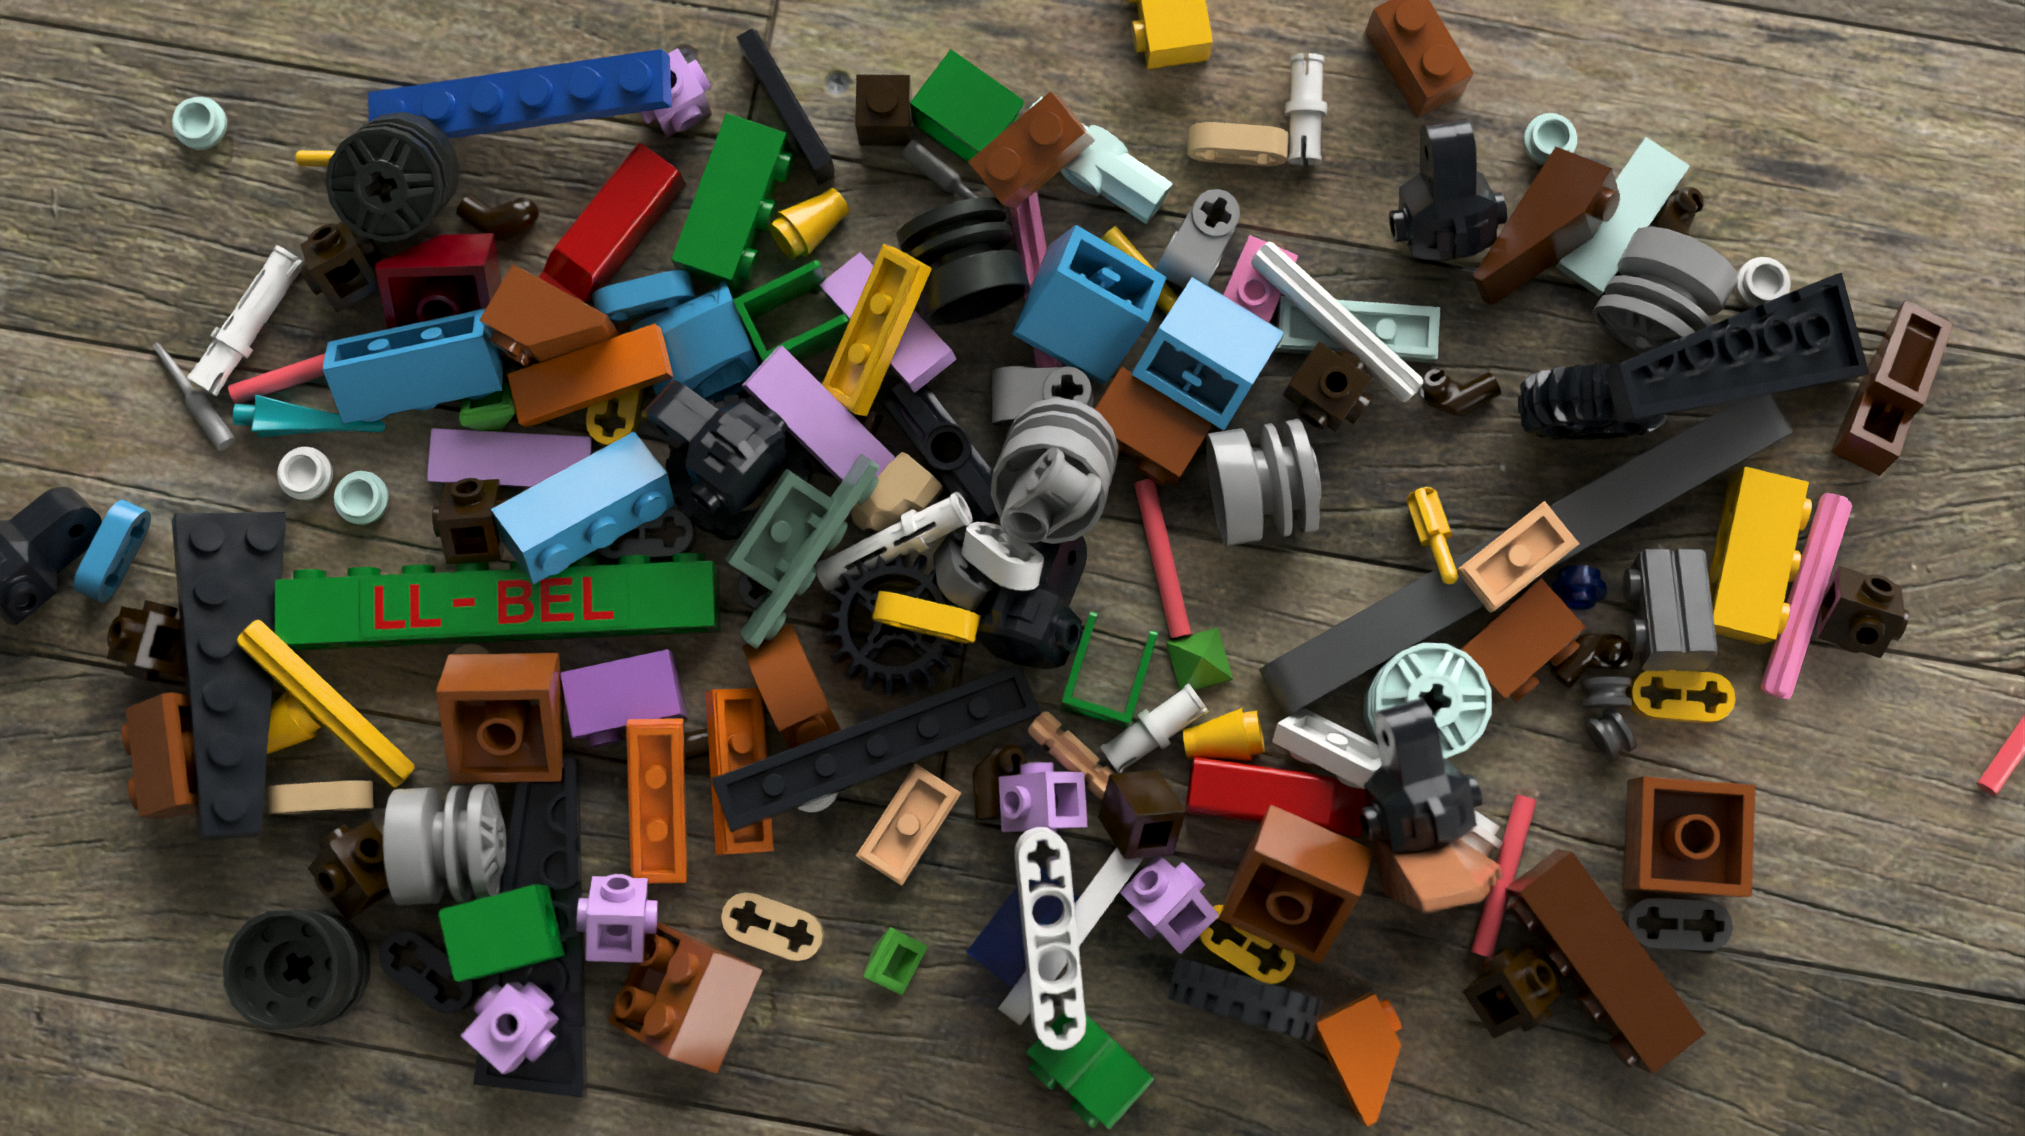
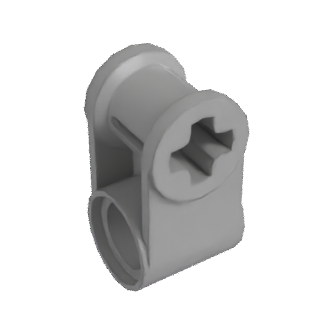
(1197, 247)
(1020, 386)
(1047, 497)

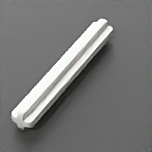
(1336, 321)

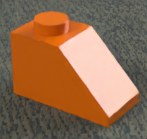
(1362, 1051)

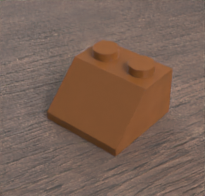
(540, 321)
(502, 717)
(161, 757)

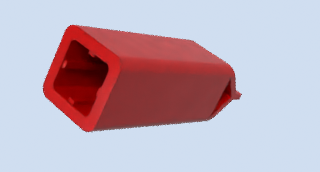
(613, 224)
(1246, 791)

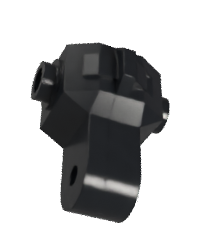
(1448, 205)
(727, 450)
(39, 546)
(1037, 623)
(1416, 794)

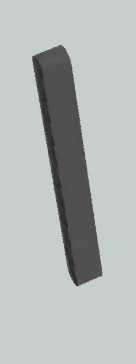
(1587, 513)

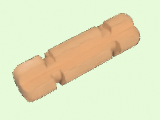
(1070, 752)

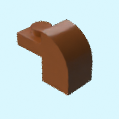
(791, 688)

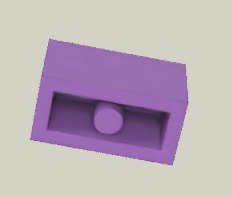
(612, 692)

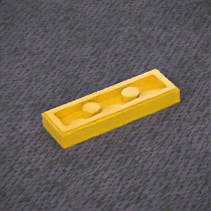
(875, 329)

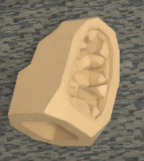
(900, 488)

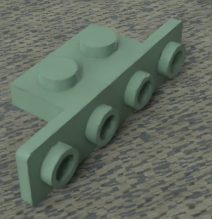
(790, 537)

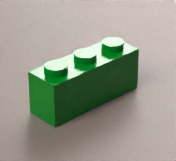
(734, 203)

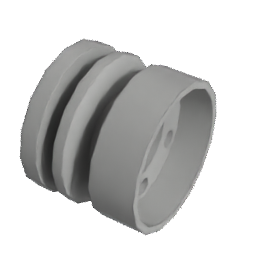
(1664, 289)
(1074, 430)
(1263, 482)
(435, 844)

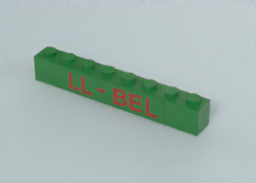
(497, 604)

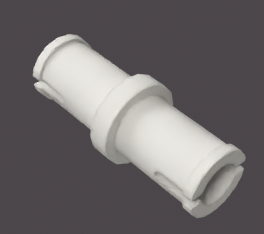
(1306, 109)
(1154, 729)

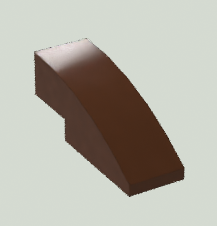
(1893, 389)

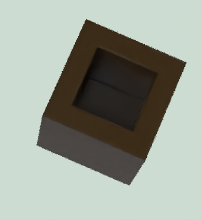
(883, 110)
(1141, 814)

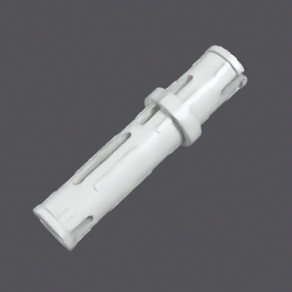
(246, 321)
(946, 514)

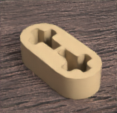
(1237, 144)
(320, 797)
(768, 939)

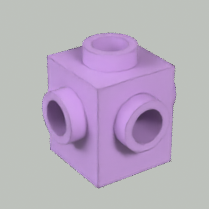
(687, 96)
(1042, 799)
(1160, 895)
(617, 918)
(492, 1030)

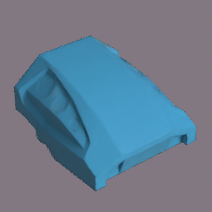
(706, 345)

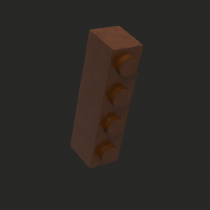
(1604, 962)

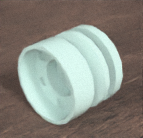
(1455, 682)

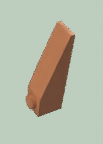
(1437, 877)

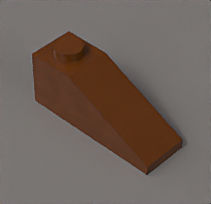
(1550, 222)

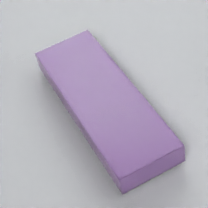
(920, 351)
(814, 415)
(513, 458)

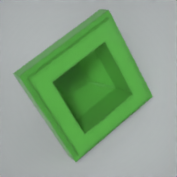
(490, 412)
(1199, 660)
(894, 960)

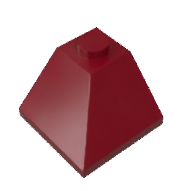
(439, 278)

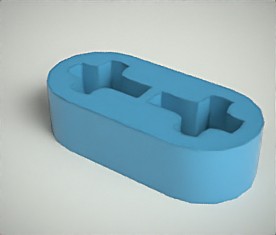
(644, 295)
(112, 551)

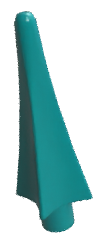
(279, 418)

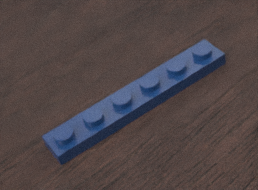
(535, 95)

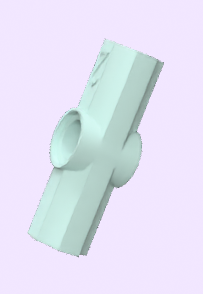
(1116, 175)

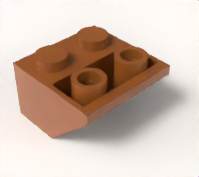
(685, 998)

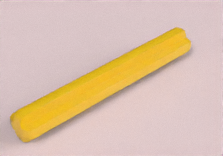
(325, 703)

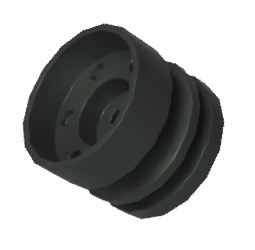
(397, 148)
(968, 268)
(268, 961)

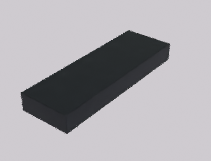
(786, 106)

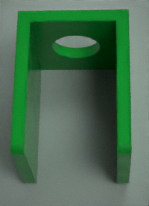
(963, 107)
(781, 292)
(1096, 711)
(501, 933)

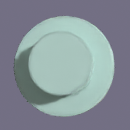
(199, 123)
(1546, 133)
(361, 497)

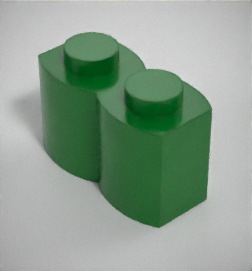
(1093, 1071)

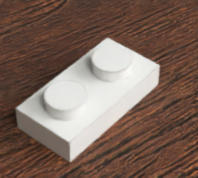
(1328, 746)

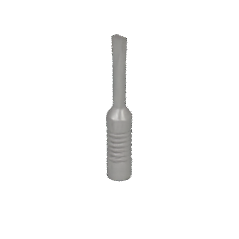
(936, 170)
(198, 405)

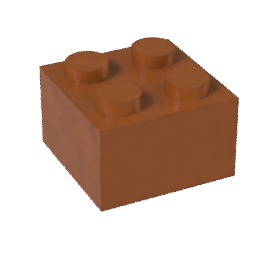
(1689, 837)
(1296, 884)

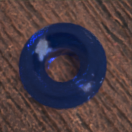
(1580, 586)

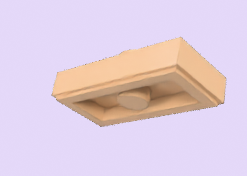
(1517, 557)
(908, 824)

